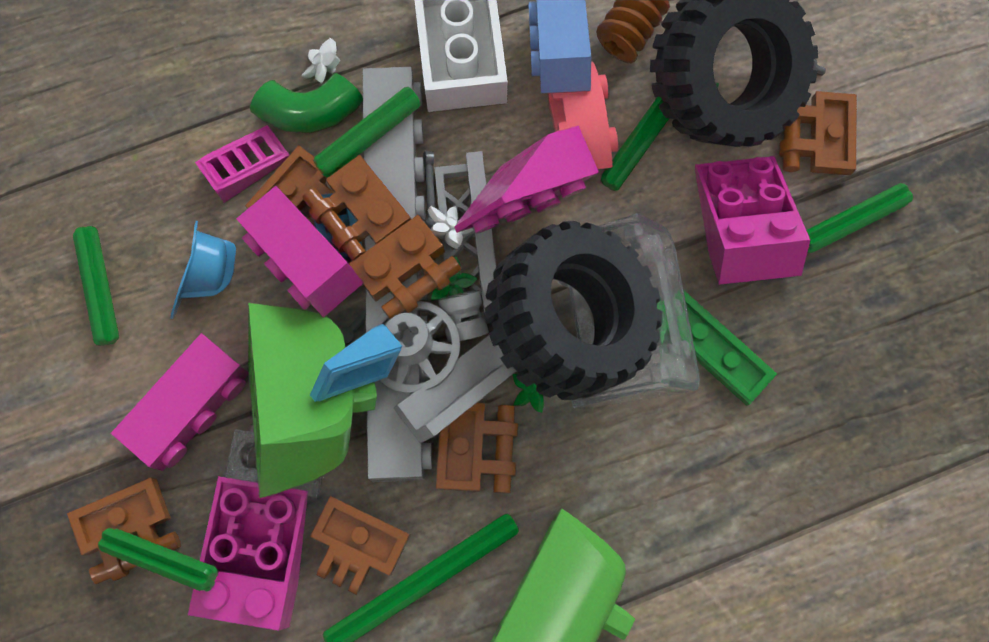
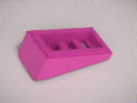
(224, 156)

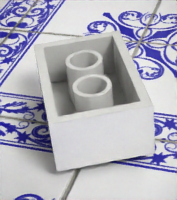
(461, 53)

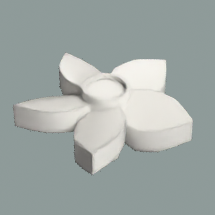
(322, 61)
(445, 225)

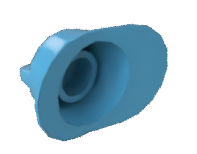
(208, 268)

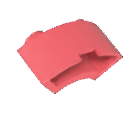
(588, 112)

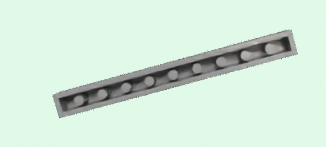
(392, 447)

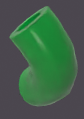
(309, 110)

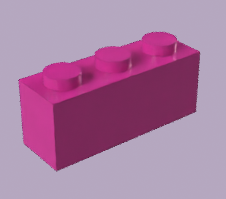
(298, 253)
(181, 404)

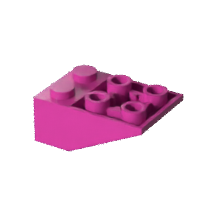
(532, 180)
(750, 221)
(256, 555)

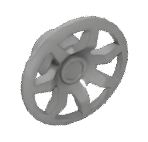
(418, 344)

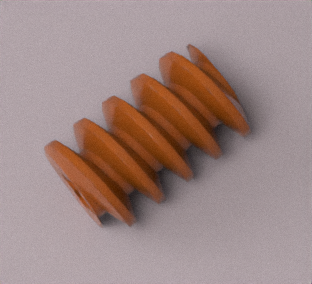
(629, 25)

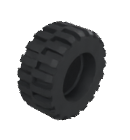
(778, 78)
(612, 286)

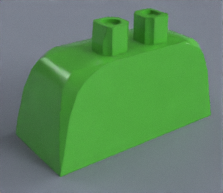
(292, 432)
(568, 589)

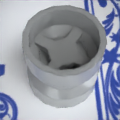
(461, 306)

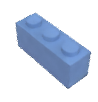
(563, 44)

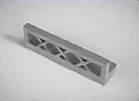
(484, 241)
(472, 379)

